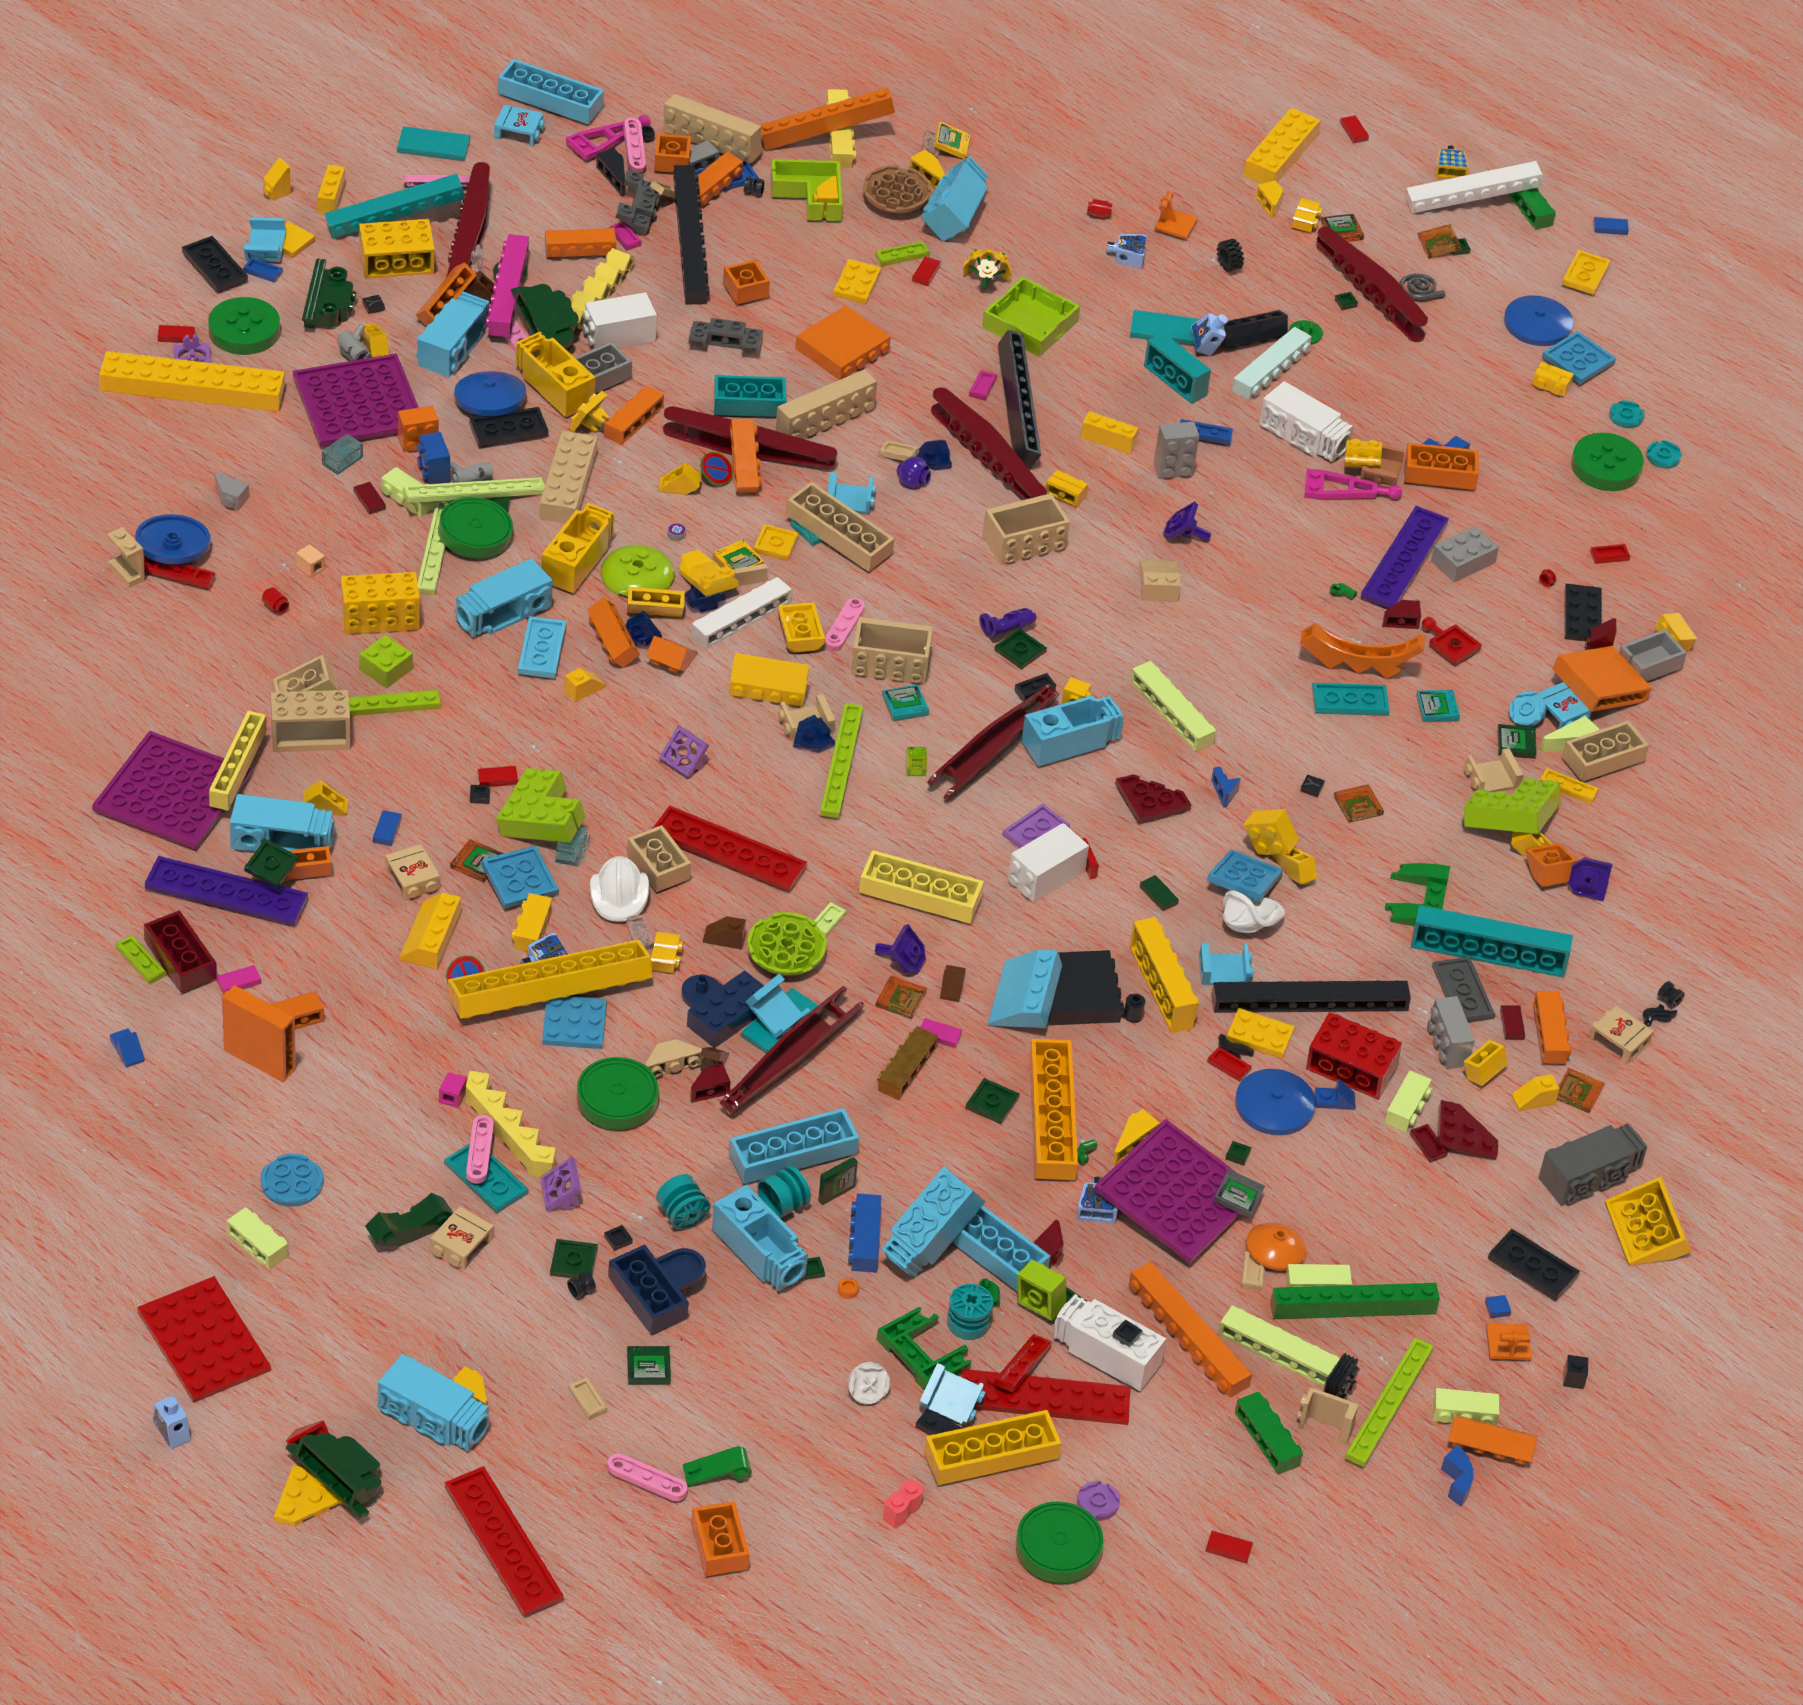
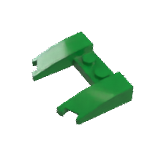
(1426, 874)
(899, 1336)

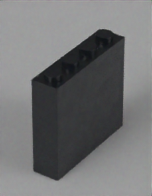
(1086, 990)

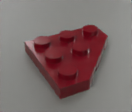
(1151, 798)
(1464, 1133)

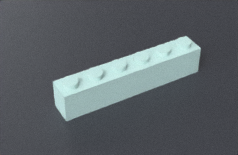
(1271, 363)

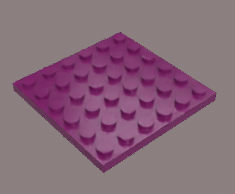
(355, 398)
(165, 790)
(1170, 1190)

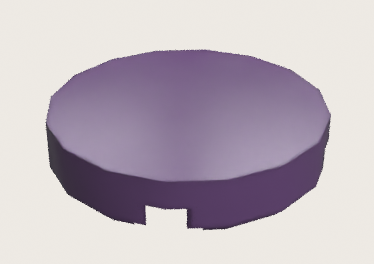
(1099, 1500)

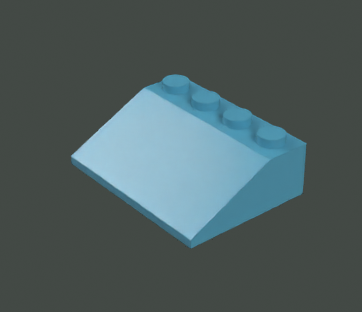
(1026, 990)

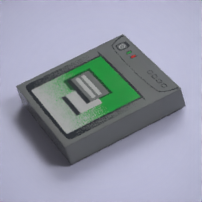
(1239, 1193)

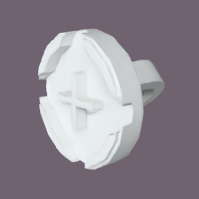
(868, 1383)

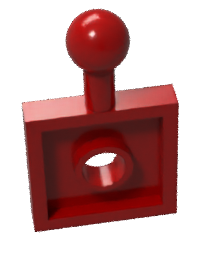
(1452, 635)

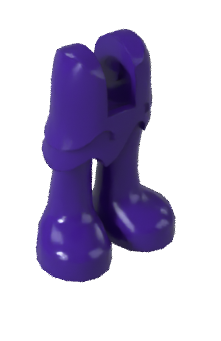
(1016, 618)

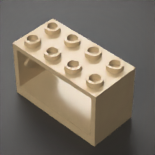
(1026, 528)
(891, 650)
(310, 720)

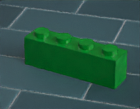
(1534, 208)
(1268, 1432)

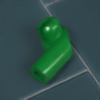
(1342, 589)
(1083, 1149)
(993, 1289)

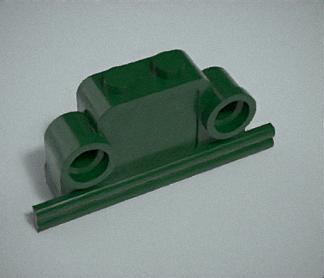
(328, 297)
(547, 312)
(342, 1467)

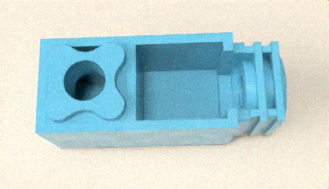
(955, 199)
(452, 334)
(504, 599)
(1071, 729)
(280, 821)
(932, 1222)
(759, 1238)
(432, 1403)

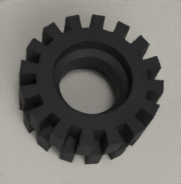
(1230, 255)

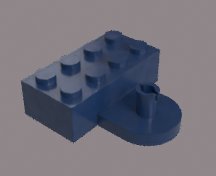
(719, 1009)
(655, 1284)

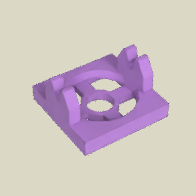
(192, 345)
(675, 744)
(563, 1173)

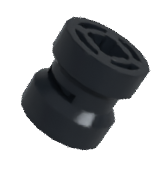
(754, 186)
(1671, 994)
(582, 1284)

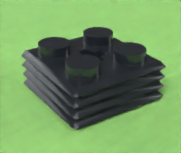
(1342, 1377)

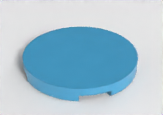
(292, 1180)

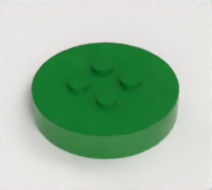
(244, 325)
(1607, 461)
(475, 527)
(617, 1093)
(1059, 1542)

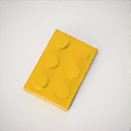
(1586, 272)
(857, 281)
(1260, 1033)

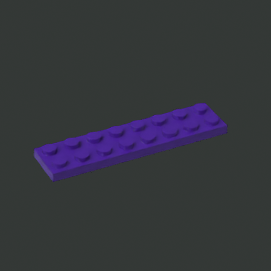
(1404, 557)
(226, 890)

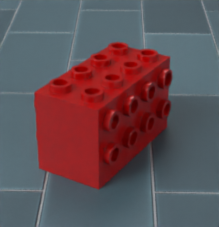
(1354, 1055)

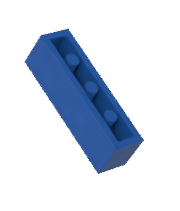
(866, 1233)

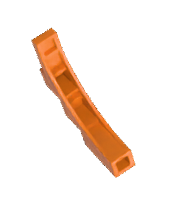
(1360, 657)

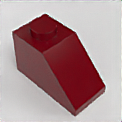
(1403, 615)
(1602, 635)
(710, 1083)
(1052, 1243)

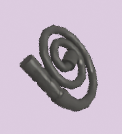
(1422, 295)

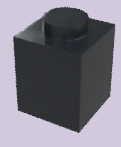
(1575, 1371)

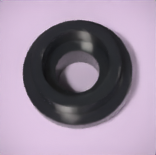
(648, 133)

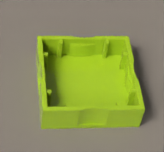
(1033, 313)

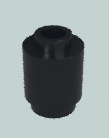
(1134, 1007)

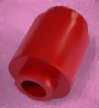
(1099, 208)
(275, 600)

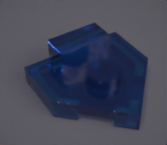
(936, 454)
(702, 602)
(642, 629)
(813, 735)

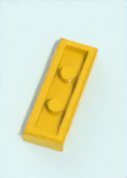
(1571, 786)

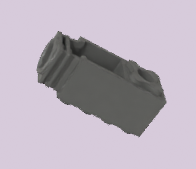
(1591, 1163)

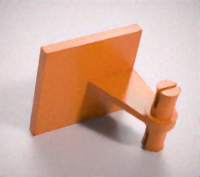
(1174, 221)
(1508, 1341)

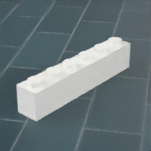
(741, 613)

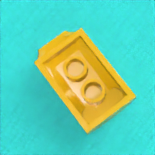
(706, 574)
(801, 627)

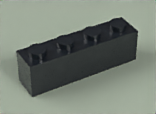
(1255, 329)

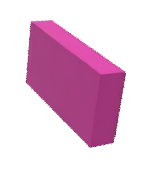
(626, 236)
(982, 385)
(242, 978)
(946, 1034)

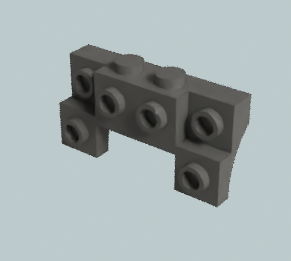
(643, 204)
(726, 334)

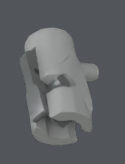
(351, 345)
(472, 473)

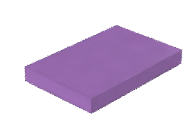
(1033, 826)

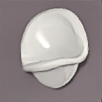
(619, 889)
(1250, 915)

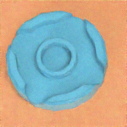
(1527, 709)

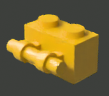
(1363, 453)

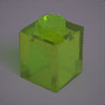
(916, 761)

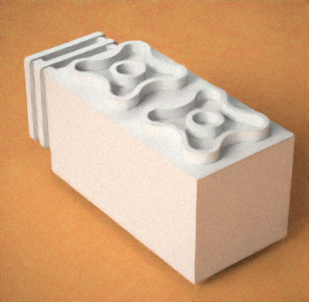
(1305, 422)
(1089, 1332)

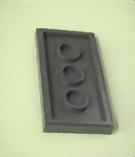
(1460, 979)

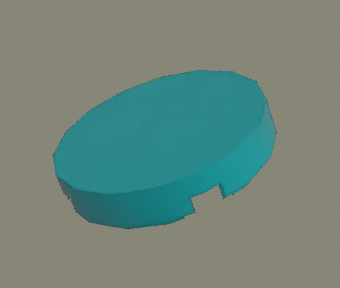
(1626, 414)
(1663, 454)

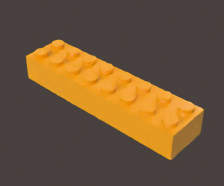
(1053, 1109)

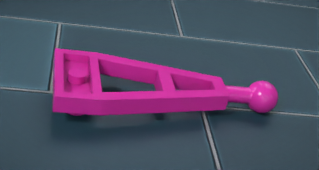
(587, 150)
(1315, 483)

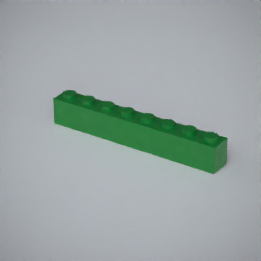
(1354, 1301)

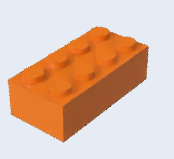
(1441, 466)

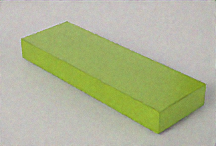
(902, 253)
(140, 959)

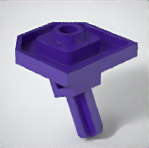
(1184, 523)
(1590, 878)
(906, 950)

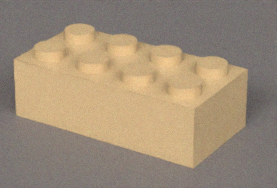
(1605, 751)

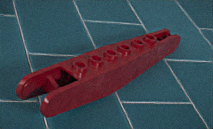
(473, 217)
(1375, 284)
(714, 434)
(985, 443)
(990, 743)
(790, 1051)

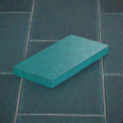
(433, 143)
(1149, 324)
(1350, 699)
(760, 1036)
(498, 1189)

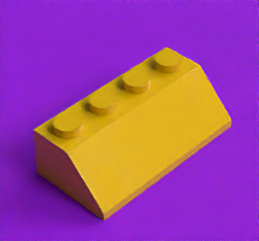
(769, 680)
(432, 930)

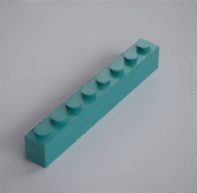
(395, 205)

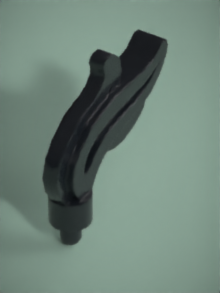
(1658, 1013)
(1236, 1048)

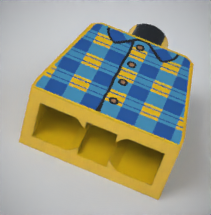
(1451, 163)

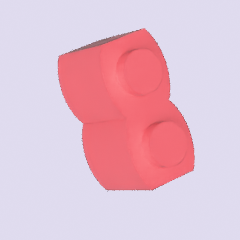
(903, 1503)

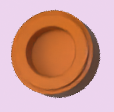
(848, 1288)

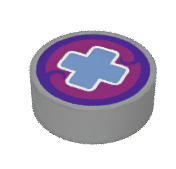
(676, 531)

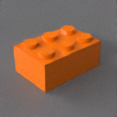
(720, 1538)

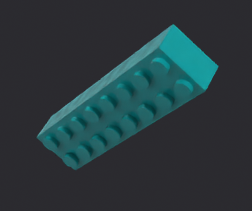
(1491, 941)

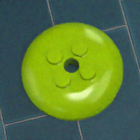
(636, 567)
(786, 944)

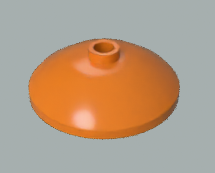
(1276, 1246)

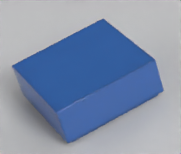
(1498, 1306)

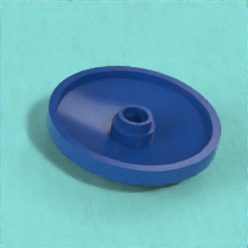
(1538, 320)
(490, 393)
(173, 539)
(1275, 1102)

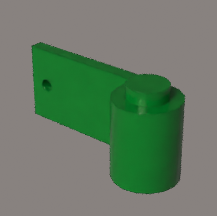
(730, 1461)

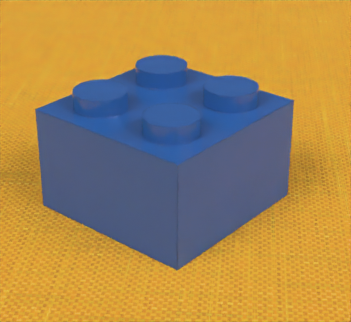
(434, 458)

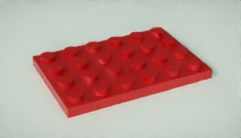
(204, 1339)

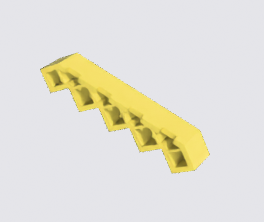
(606, 279)
(508, 1125)

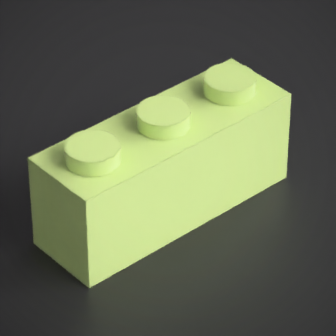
(392, 485)
(1408, 1101)
(257, 1238)
(1317, 1275)
(1465, 1403)

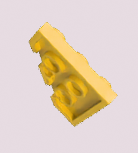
(303, 1498)

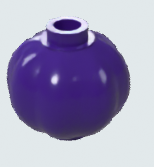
(914, 471)

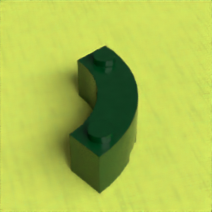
(398, 1229)

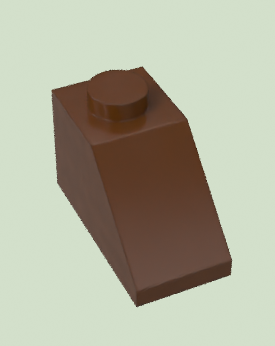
(481, 287)
(726, 932)

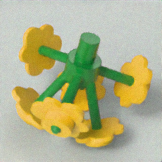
(986, 267)

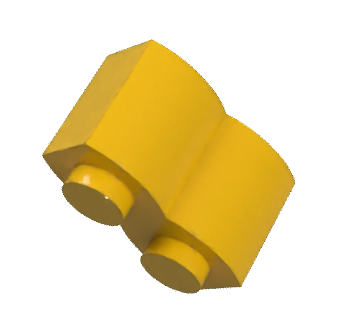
(1306, 215)
(666, 951)

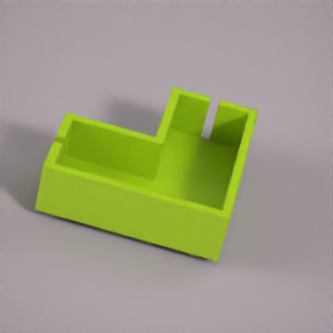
(801, 180)
(538, 810)
(1521, 811)

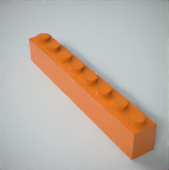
(826, 118)
(1190, 1329)

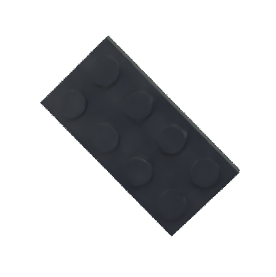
(214, 263)
(509, 427)
(1581, 610)
(1534, 1264)

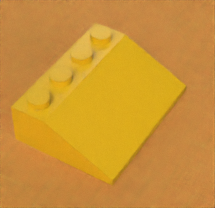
(1648, 1224)

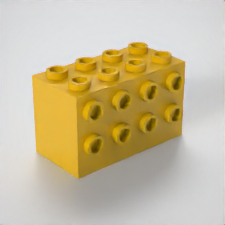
(396, 248)
(380, 603)

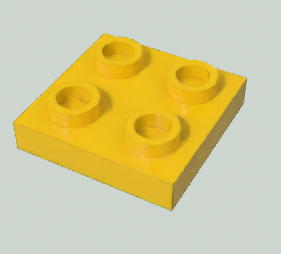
(590, 414)

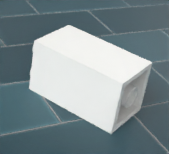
(622, 320)
(1048, 862)

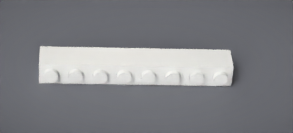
(1474, 187)

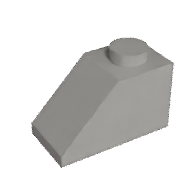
(703, 155)
(231, 491)

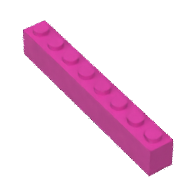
(508, 277)

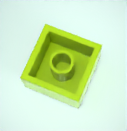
(385, 661)
(1041, 1289)

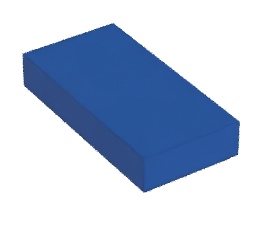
(1611, 225)
(263, 270)
(387, 827)

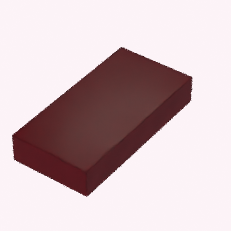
(369, 497)
(1512, 1022)
(1427, 1142)

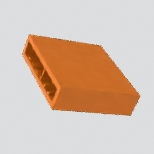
(843, 342)
(1602, 678)
(258, 1033)

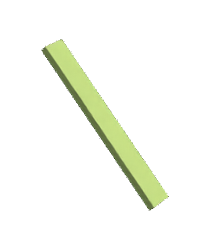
(478, 489)
(433, 555)

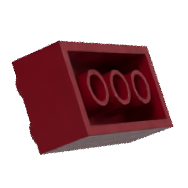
(180, 951)

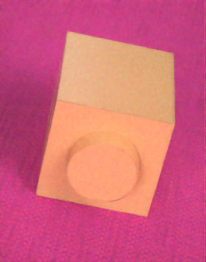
(310, 560)

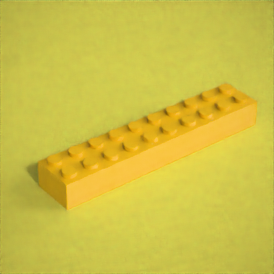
(192, 381)
(550, 979)

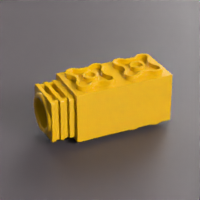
(554, 373)
(578, 547)

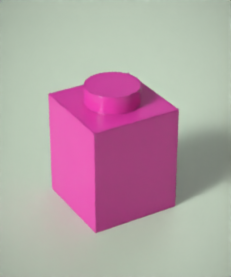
(452, 1090)

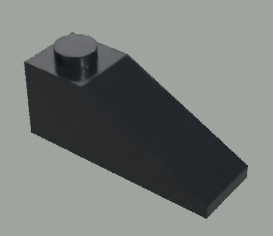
(611, 166)

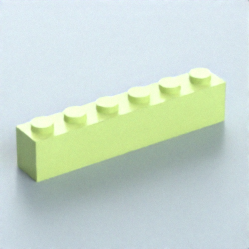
(1173, 706)
(1277, 1345)

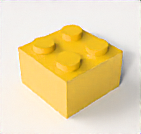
(1271, 832)

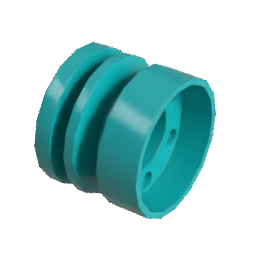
(784, 1191)
(683, 1201)
(970, 1311)

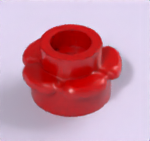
(1547, 577)

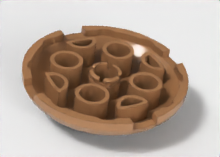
(897, 189)

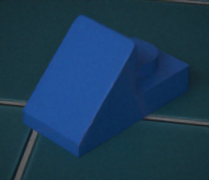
(1224, 788)
(127, 1047)
(1335, 1098)

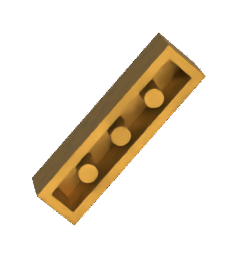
(907, 1062)

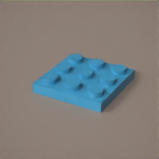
(1579, 356)
(519, 874)
(1245, 875)
(574, 1022)

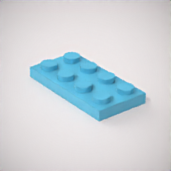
(542, 647)

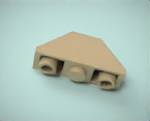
(673, 1057)

